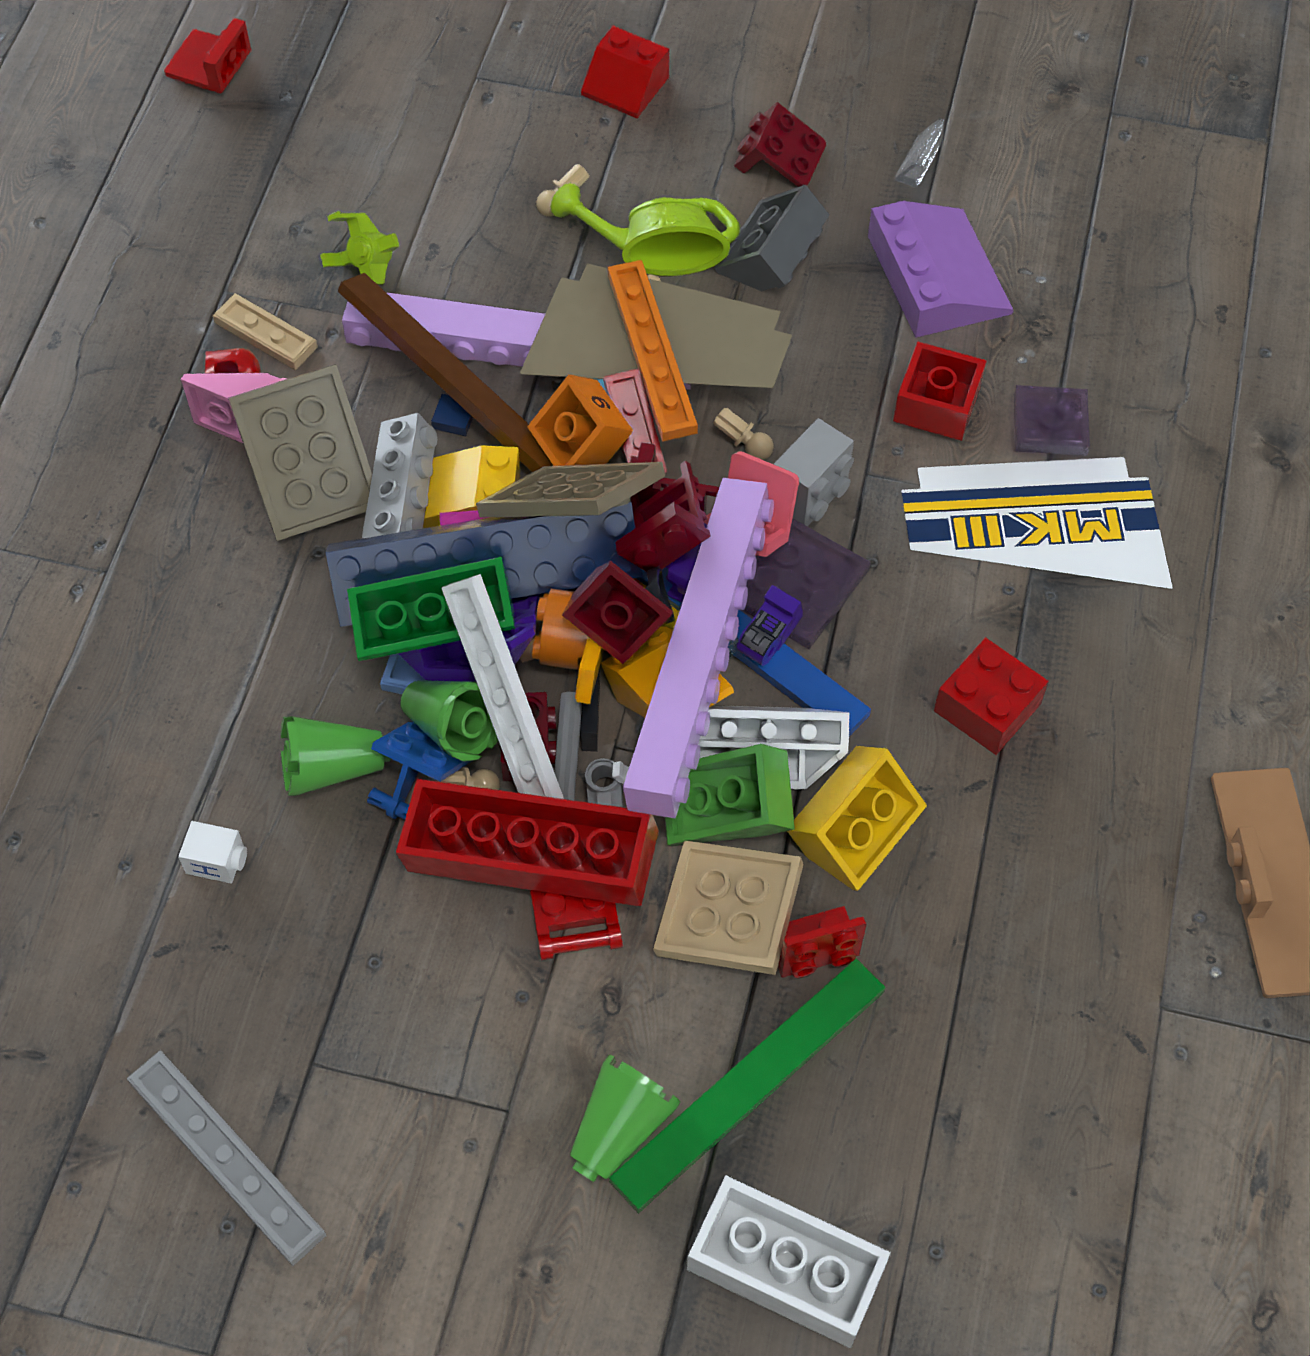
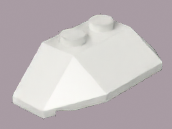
(810, 736)

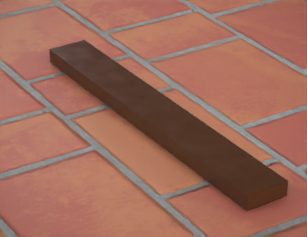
(444, 368)

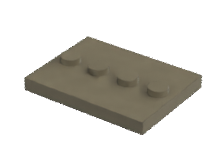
(304, 451)
(571, 490)

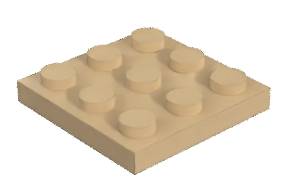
(729, 907)

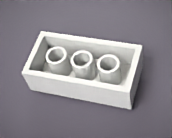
(787, 1261)

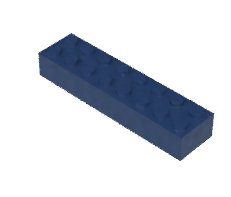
(534, 550)

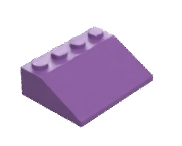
(935, 266)

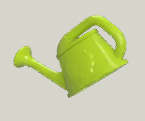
(664, 232)

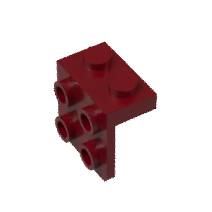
(783, 144)

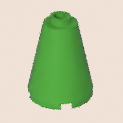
(451, 716)
(326, 754)
(618, 1119)

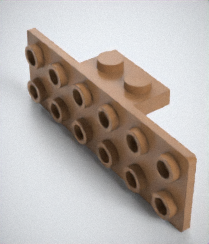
(1271, 873)

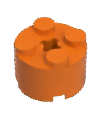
(559, 641)

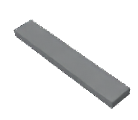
(227, 1158)

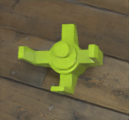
(365, 248)

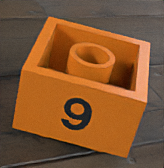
(579, 424)

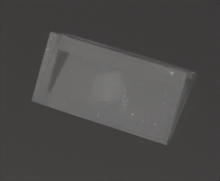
(921, 154)

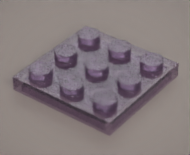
(811, 571)

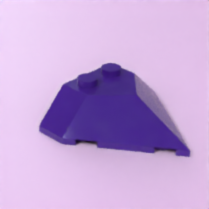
(450, 660)

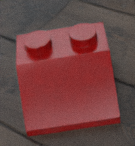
(626, 72)

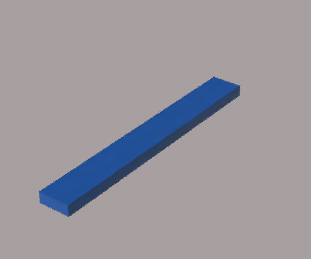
(795, 675)

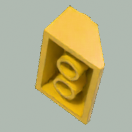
(858, 816)

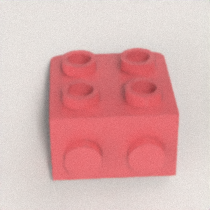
(782, 489)

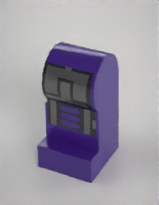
(770, 626)

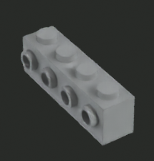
(400, 476)

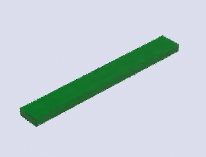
(746, 1086)

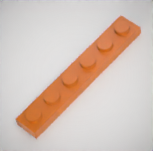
(652, 351)

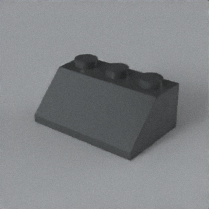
(774, 239)

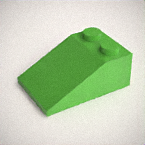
(735, 797)

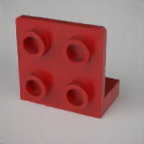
(211, 59)
(821, 941)

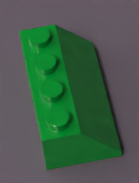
(414, 612)

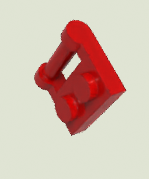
(564, 912)

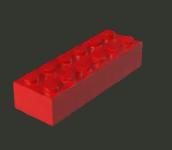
(528, 842)

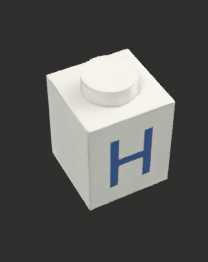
(212, 852)

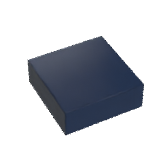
(451, 417)

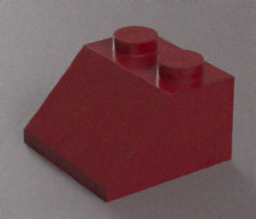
(615, 611)

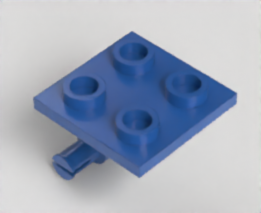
(416, 753)

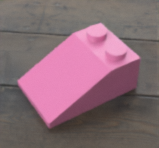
(209, 396)

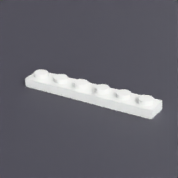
(501, 688)

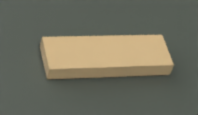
(265, 331)

